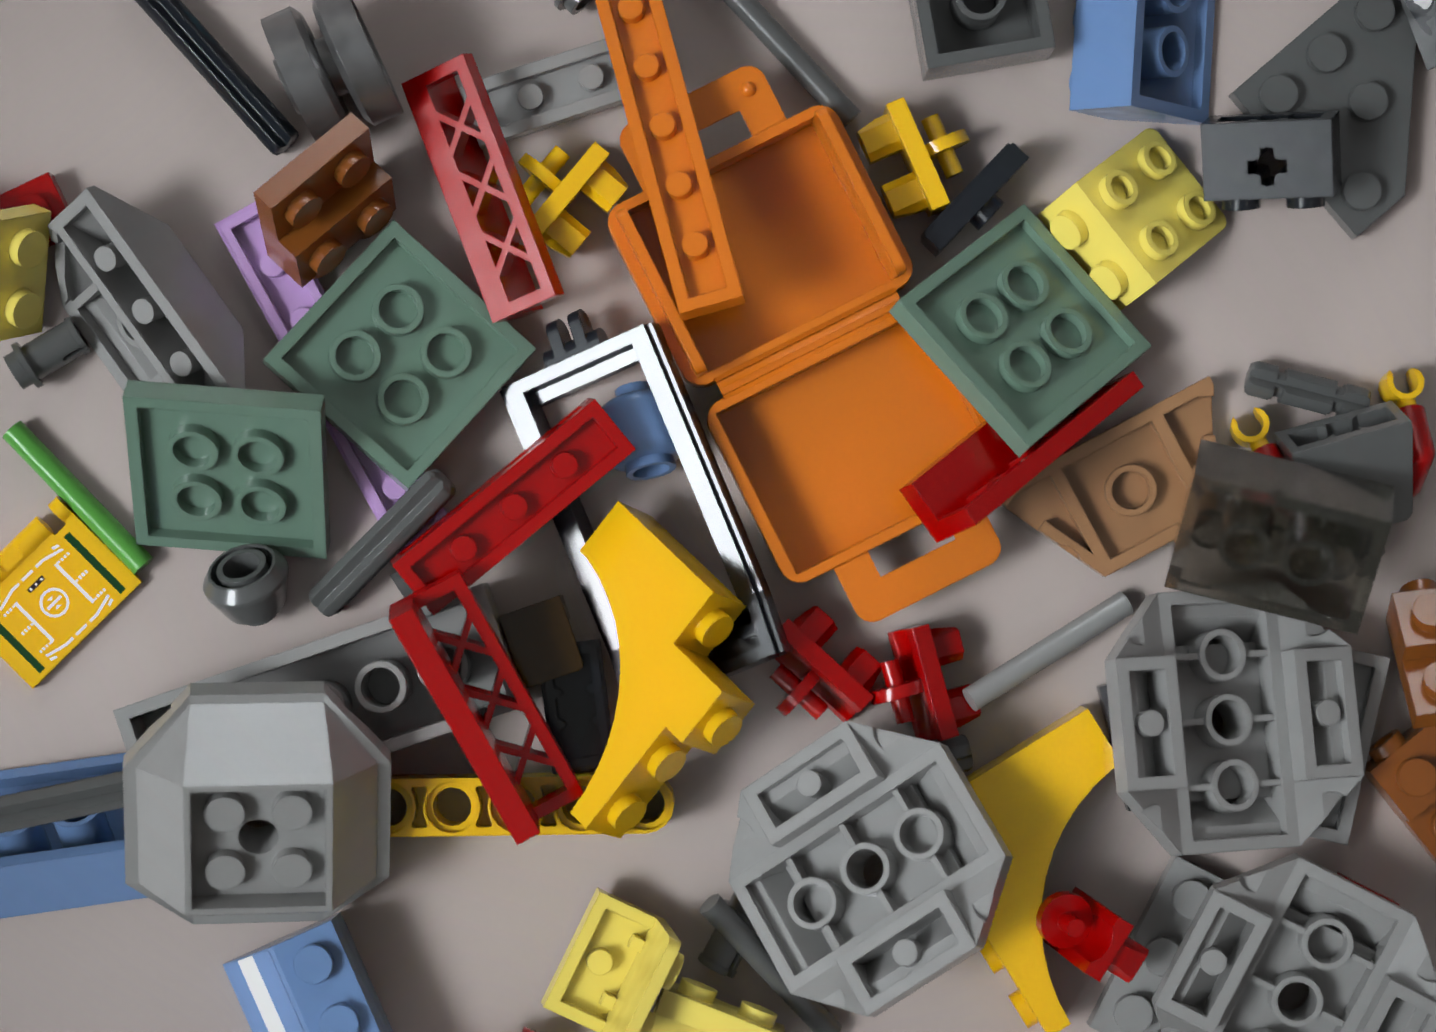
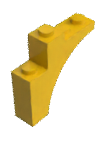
(669, 691)
(1030, 801)

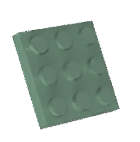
(1020, 329)
(399, 355)
(227, 467)

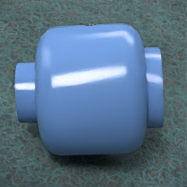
(642, 424)

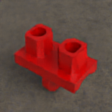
(817, 679)
(918, 685)
(1089, 935)

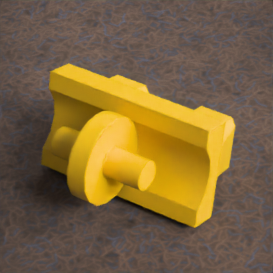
(898, 133)
(590, 176)

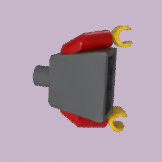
(1375, 443)

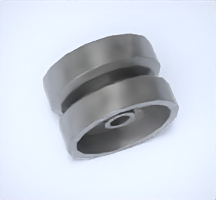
(326, 68)

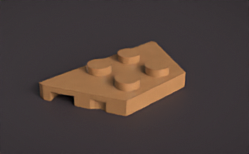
(1123, 487)

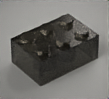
(1280, 536)

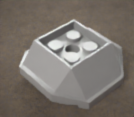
(1285, 715)
(249, 756)
(805, 853)
(1302, 926)

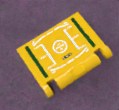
(55, 592)

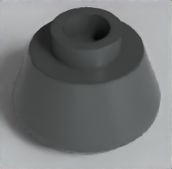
(248, 584)

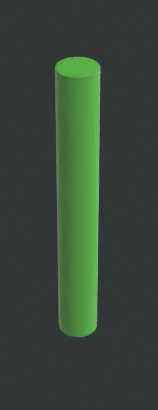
(77, 497)

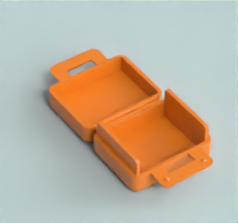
(815, 375)

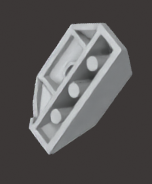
(142, 297)

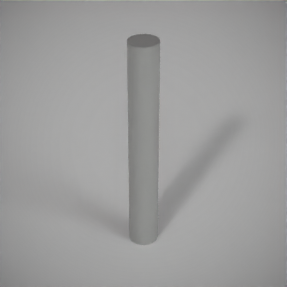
(1047, 651)

